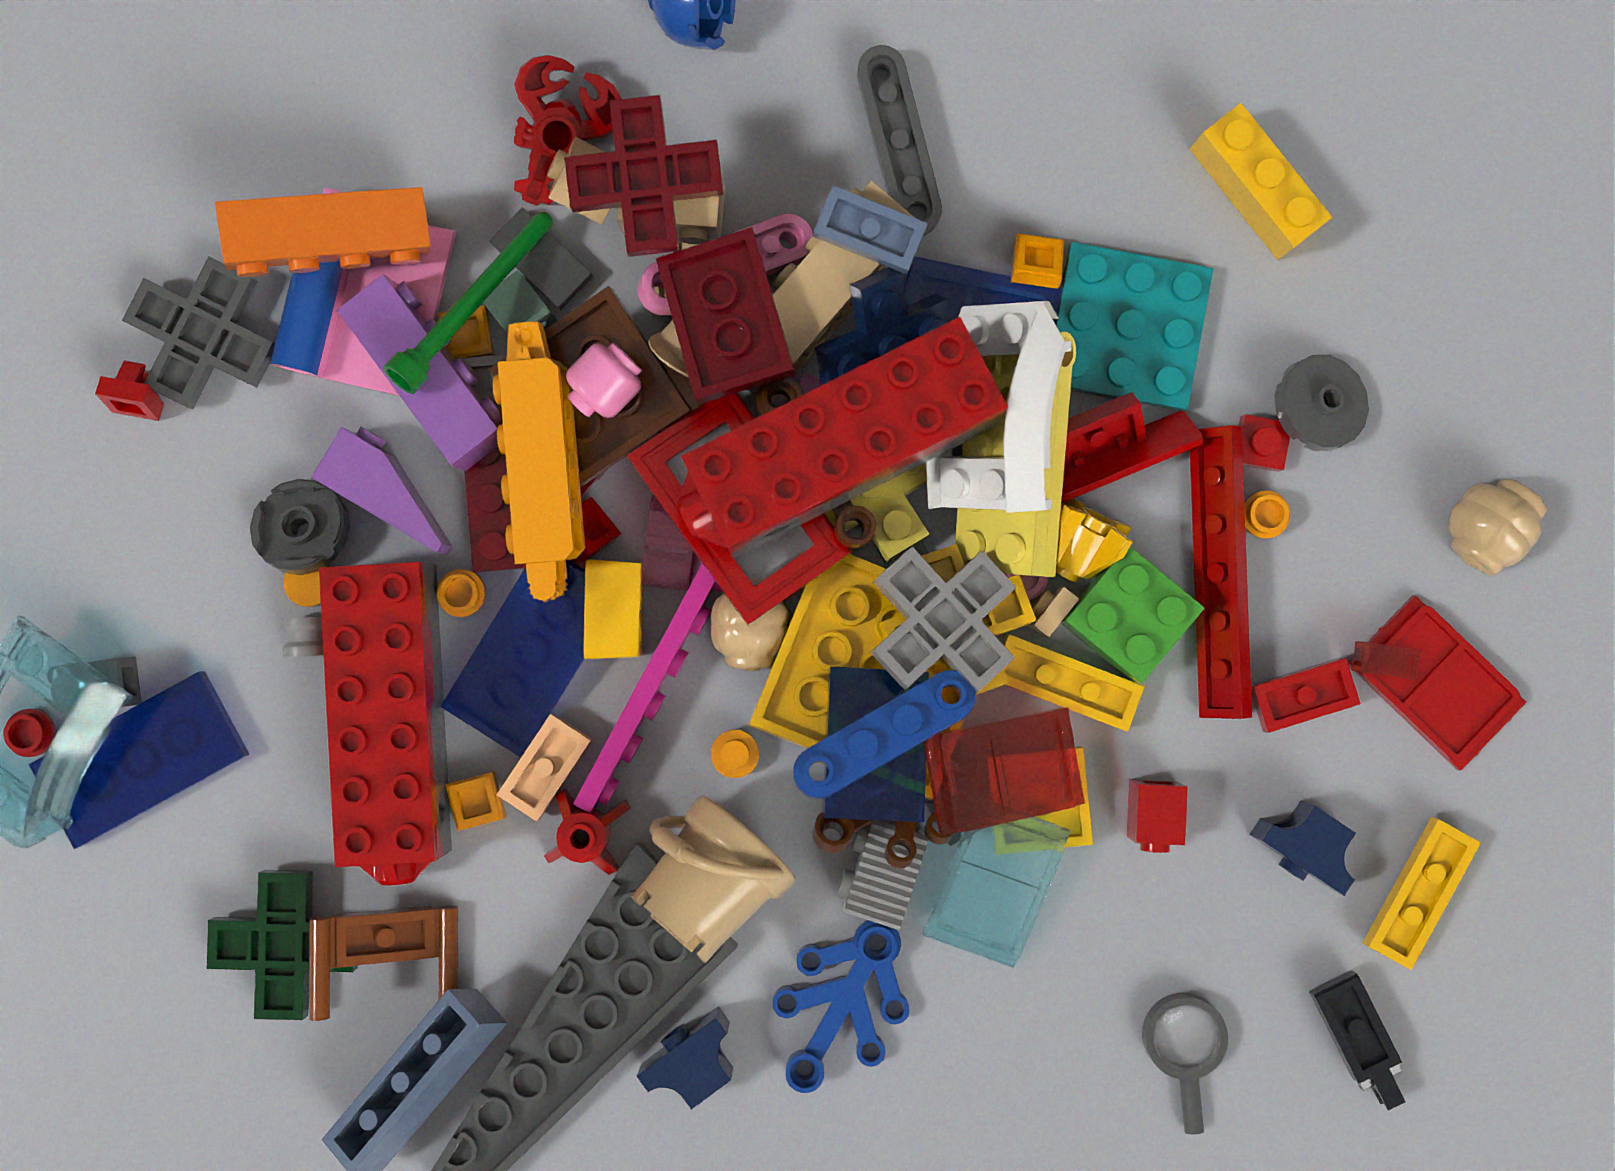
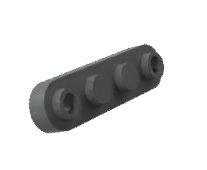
(898, 133)

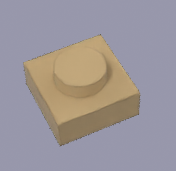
(1051, 610)

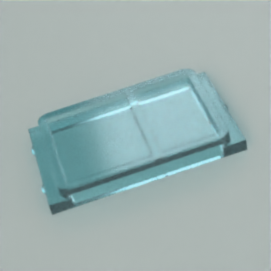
(997, 888)

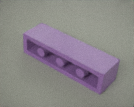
(448, 403)

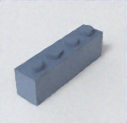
(414, 1080)

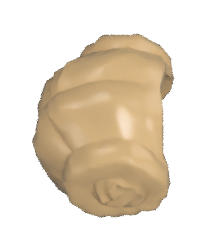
(1496, 525)
(748, 646)

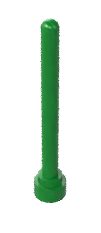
(410, 367)

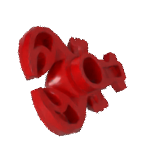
(557, 121)

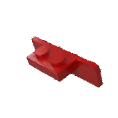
(1116, 443)

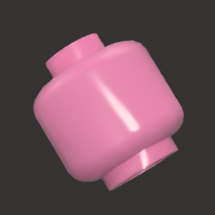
(603, 380)

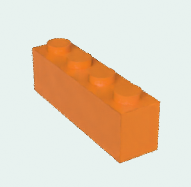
(323, 229)

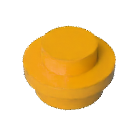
(1266, 514)
(461, 593)
(735, 753)

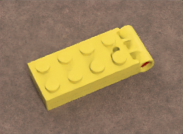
(1029, 539)

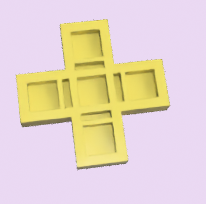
(895, 518)

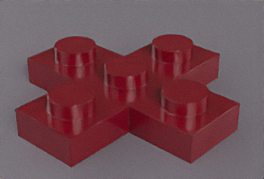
(644, 176)

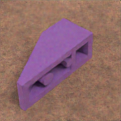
(376, 482)

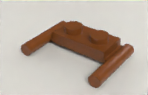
(377, 939)

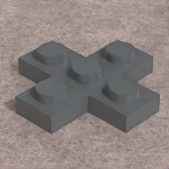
(200, 333)

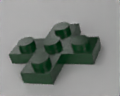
(271, 944)

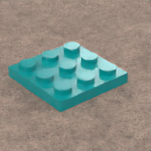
(1133, 324)

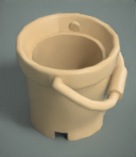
(709, 876)

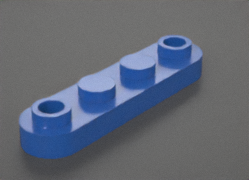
(883, 734)

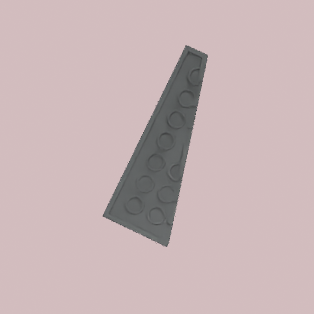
(594, 1010)

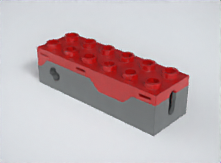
(840, 440)
(385, 718)

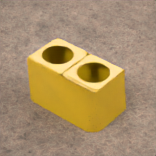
(613, 609)

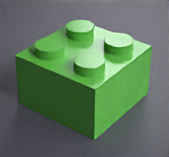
(1132, 615)

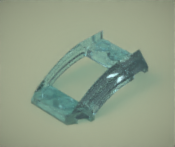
(87, 702)

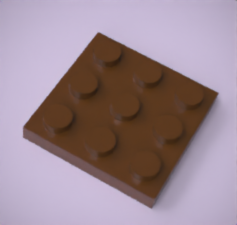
(657, 406)

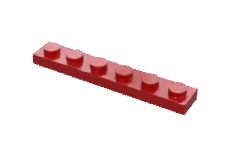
(1221, 574)

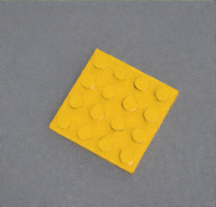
(830, 627)

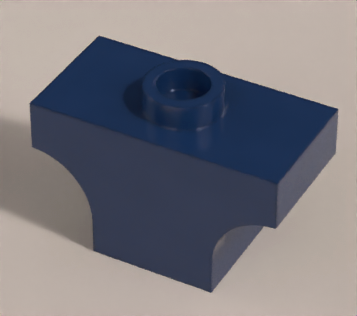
(1310, 845)
(690, 1060)

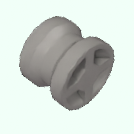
(303, 636)

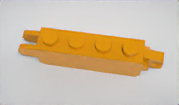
(539, 460)

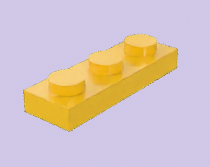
(1071, 684)
(1421, 892)

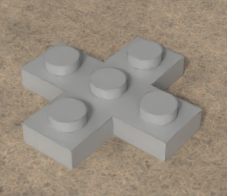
(943, 619)

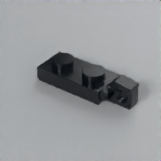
(1360, 1036)

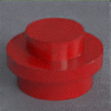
(29, 732)

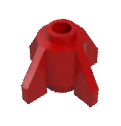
(597, 827)

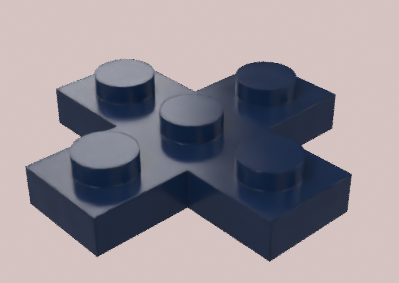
(881, 323)

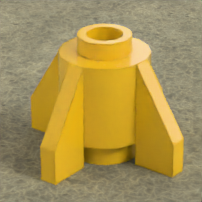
(1088, 541)

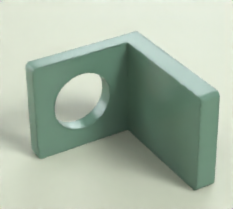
(518, 302)

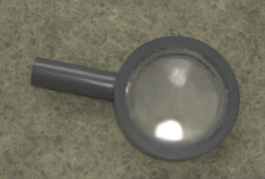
(1187, 1043)

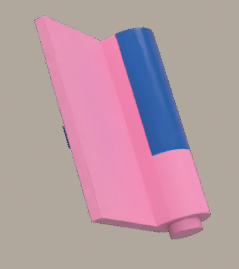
(316, 337)

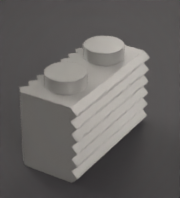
(875, 887)

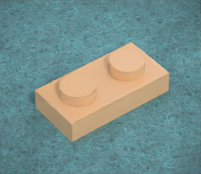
(544, 767)

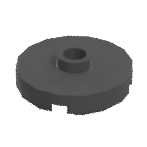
(1302, 406)
(281, 515)

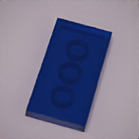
(522, 664)
(153, 757)

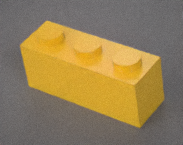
(1259, 181)

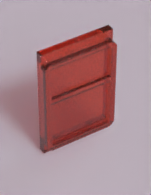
(1003, 771)

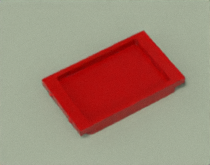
(1457, 692)

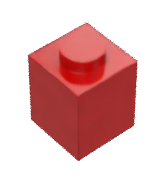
(1157, 814)

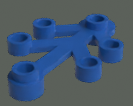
(845, 995)

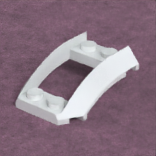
(1018, 478)

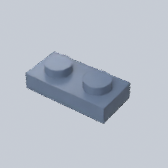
(869, 229)

